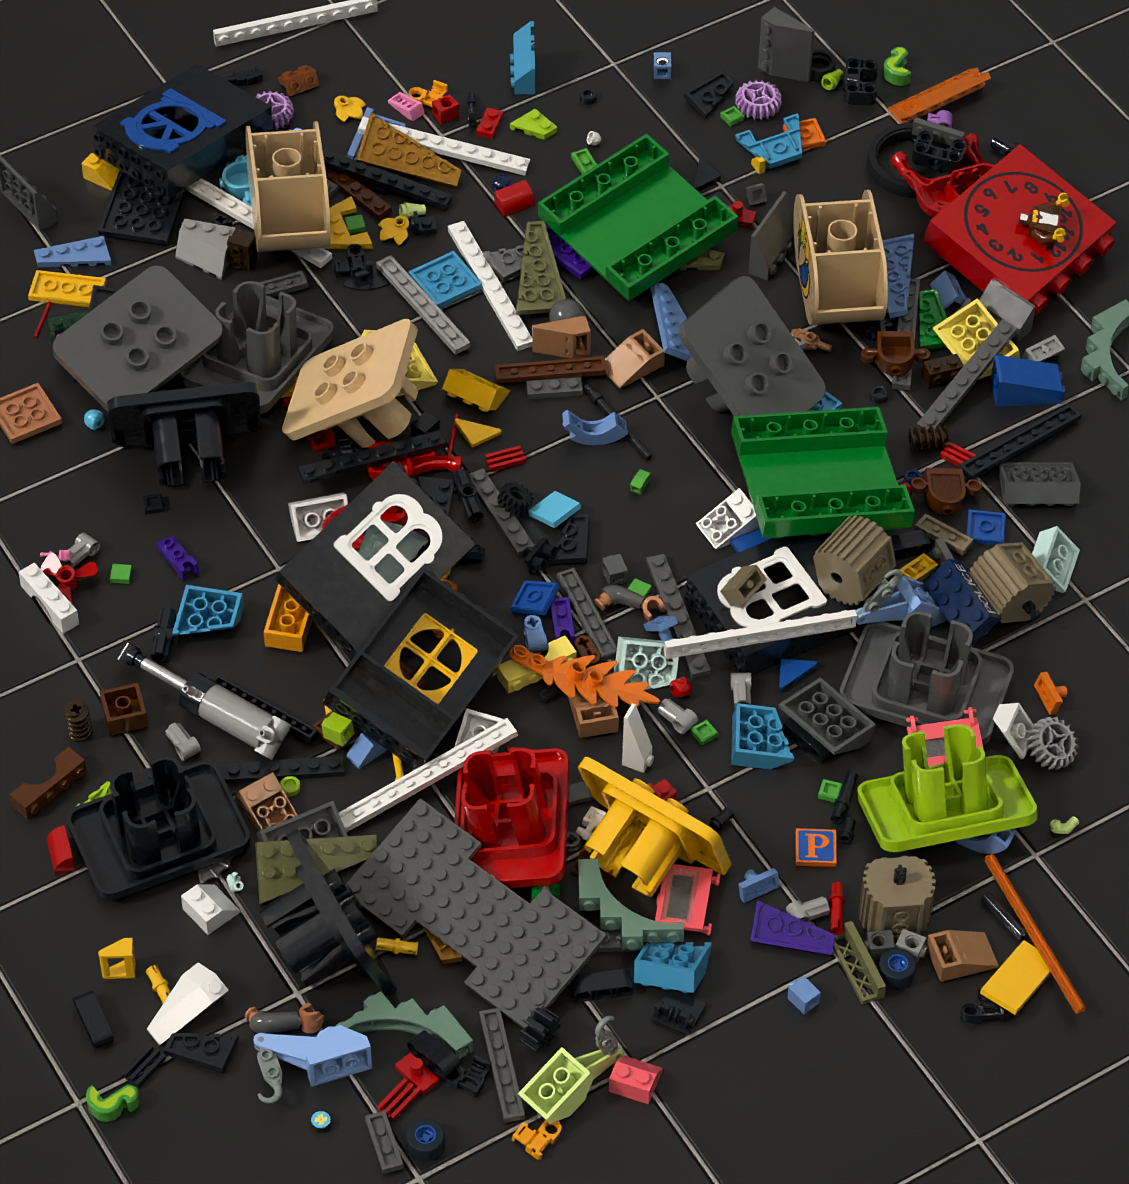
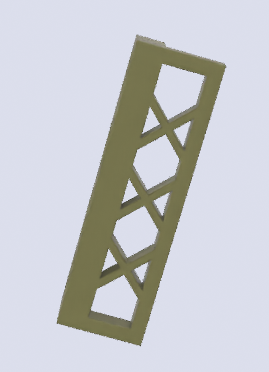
(865, 962)

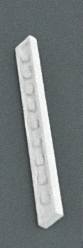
(293, 21)
(462, 150)
(243, 213)
(490, 286)
(760, 634)
(425, 775)

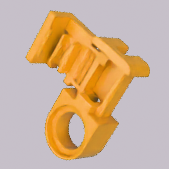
(438, 91)
(538, 1140)

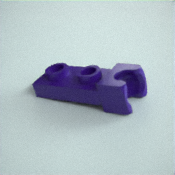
(177, 557)
(562, 619)

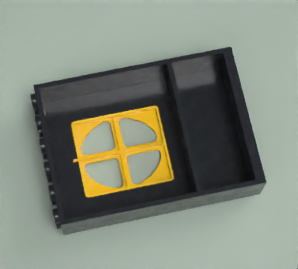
(394, 709)

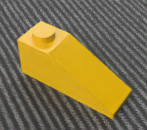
(919, 568)

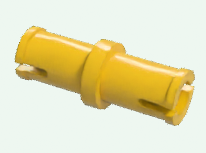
(397, 946)
(160, 984)

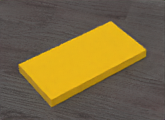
(63, 288)
(1017, 978)

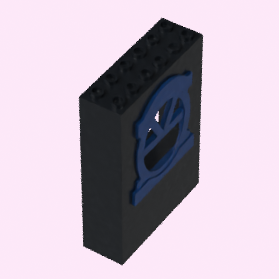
(200, 101)

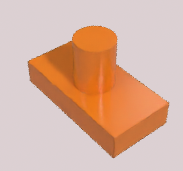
(1050, 694)

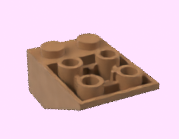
(562, 338)
(634, 359)
(593, 719)
(265, 802)
(960, 953)

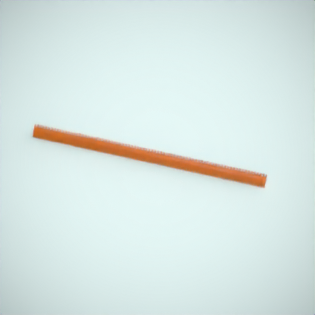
(1035, 934)

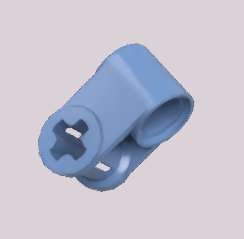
(534, 634)

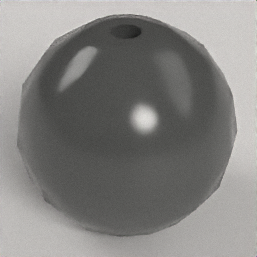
(566, 309)

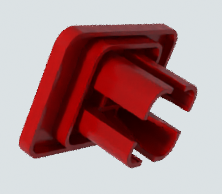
(517, 812)

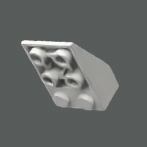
(729, 520)

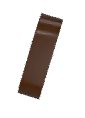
(590, 649)

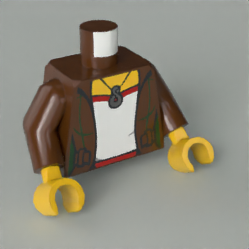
(1045, 221)

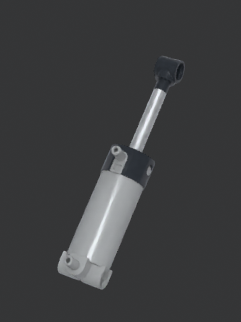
(216, 704)

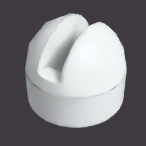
(593, 138)

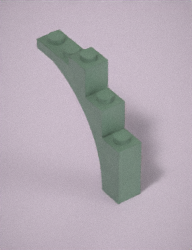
(1098, 362)
(615, 916)
(409, 1017)

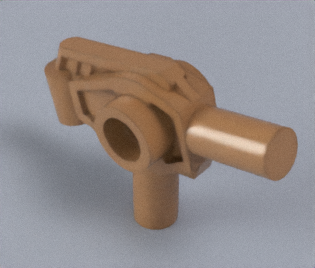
(813, 340)

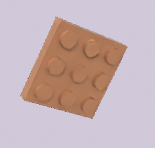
(27, 413)

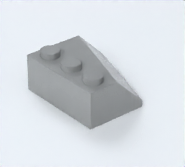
(204, 246)

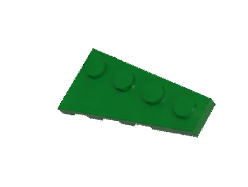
(930, 314)

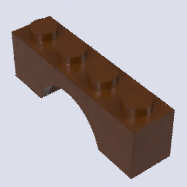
(30, 798)

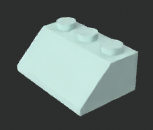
(1056, 556)

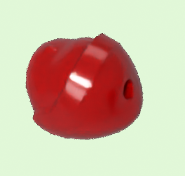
(680, 687)

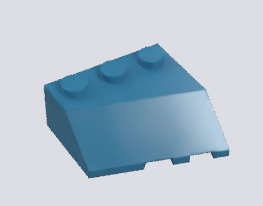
(523, 60)
(208, 610)
(758, 738)
(671, 965)

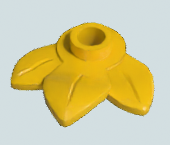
(348, 107)
(392, 229)

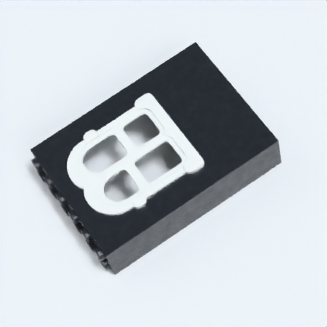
(797, 558)
(345, 589)

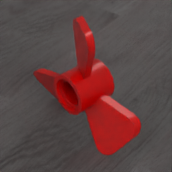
(53, 568)

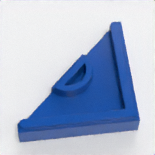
(794, 670)

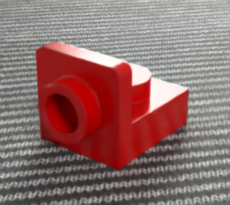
(664, 790)

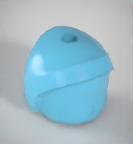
(94, 419)

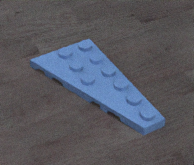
(899, 265)
(669, 319)

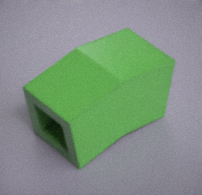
(640, 481)

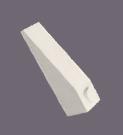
(636, 743)
(190, 997)

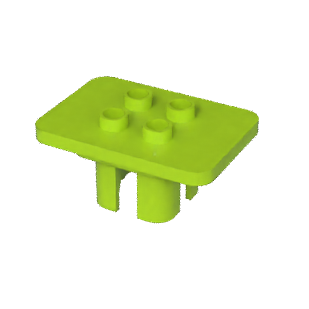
(947, 800)

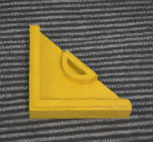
(476, 433)

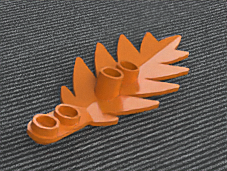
(586, 680)

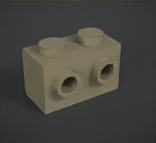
(743, 585)

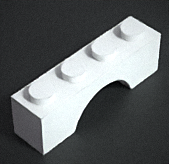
(37, 584)

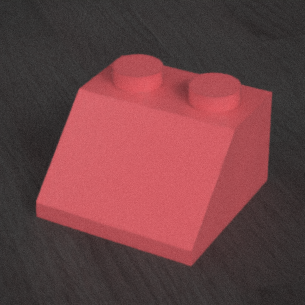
(634, 1079)

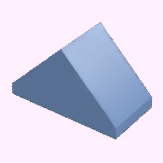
(364, 751)

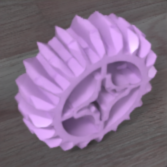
(758, 100)
(281, 108)

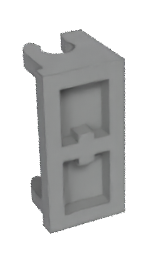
(1044, 349)

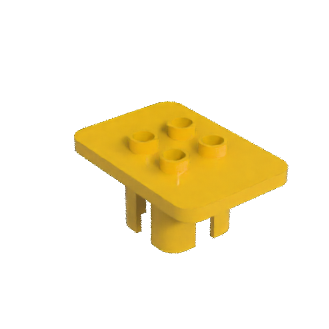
(645, 830)

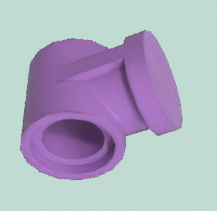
(942, 118)

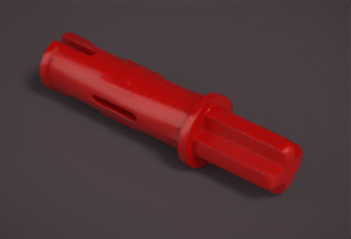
(836, 901)

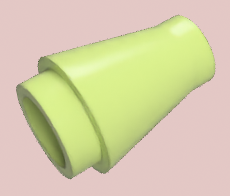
(407, 209)

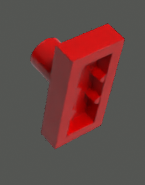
(746, 217)
(417, 1073)

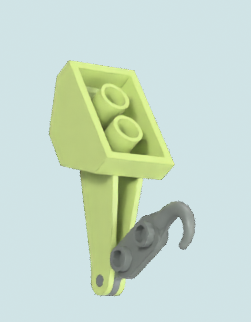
(566, 1080)

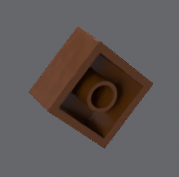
(123, 709)

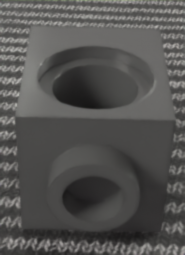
(614, 569)
(882, 938)

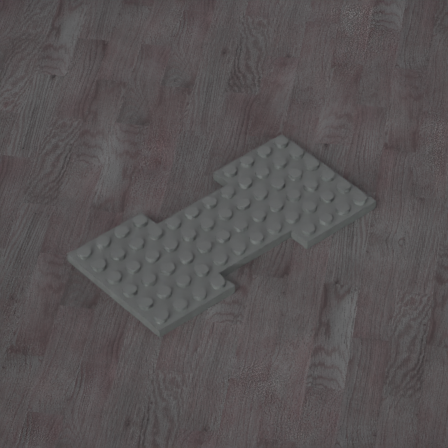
(518, 947)

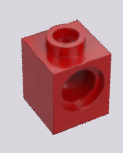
(445, 109)

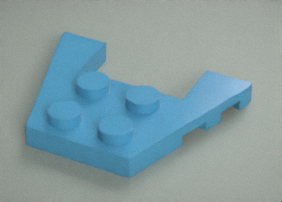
(778, 148)

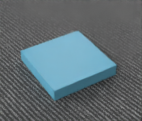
(554, 509)

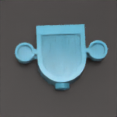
(235, 179)

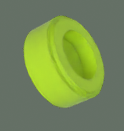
(290, 785)

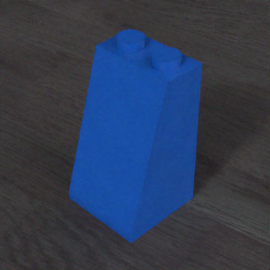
(1025, 382)

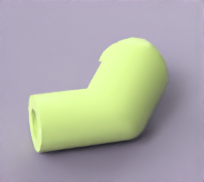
(1063, 828)

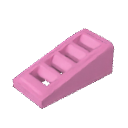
(408, 106)

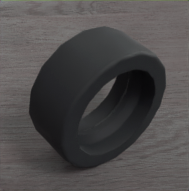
(823, 57)

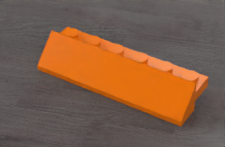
(939, 95)

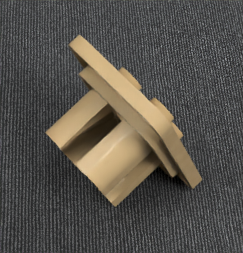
(356, 382)

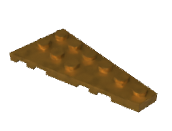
(397, 152)

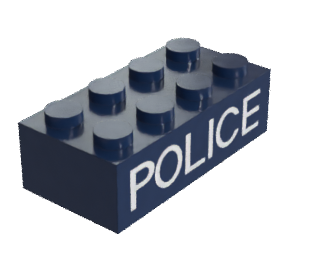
(961, 598)

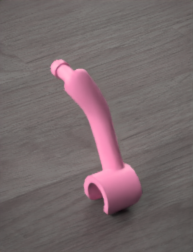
(64, 555)

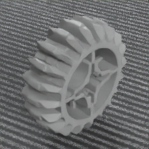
(1047, 732)

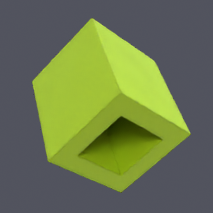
(337, 729)

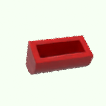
(514, 198)
(60, 851)

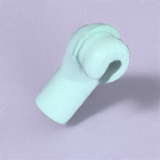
(234, 882)

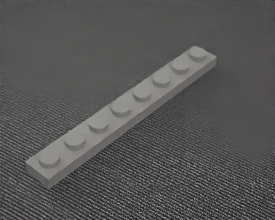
(423, 304)

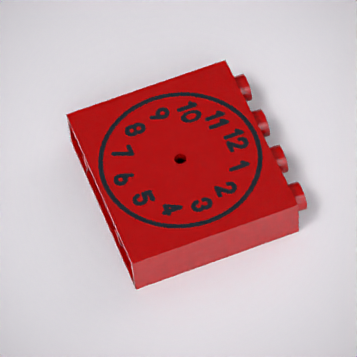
(985, 242)

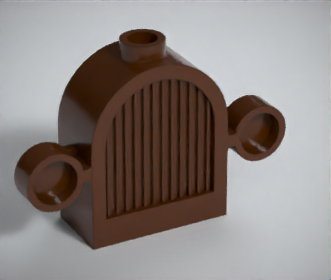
(895, 352)
(944, 489)

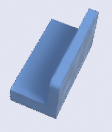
(948, 289)

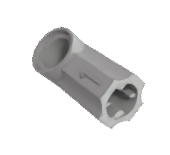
(83, 547)
(741, 687)
(681, 719)
(184, 744)
(809, 910)

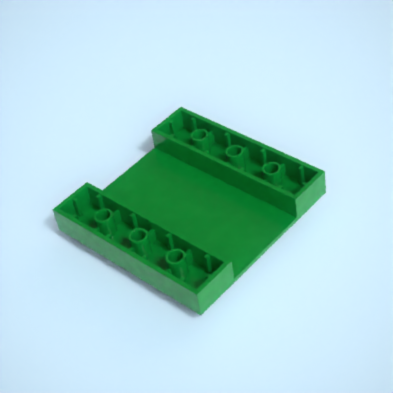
(636, 218)
(818, 470)

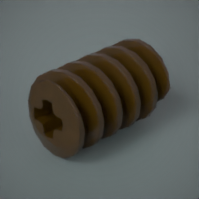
(928, 437)
(77, 720)

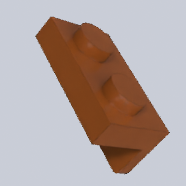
(299, 80)

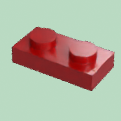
(489, 123)

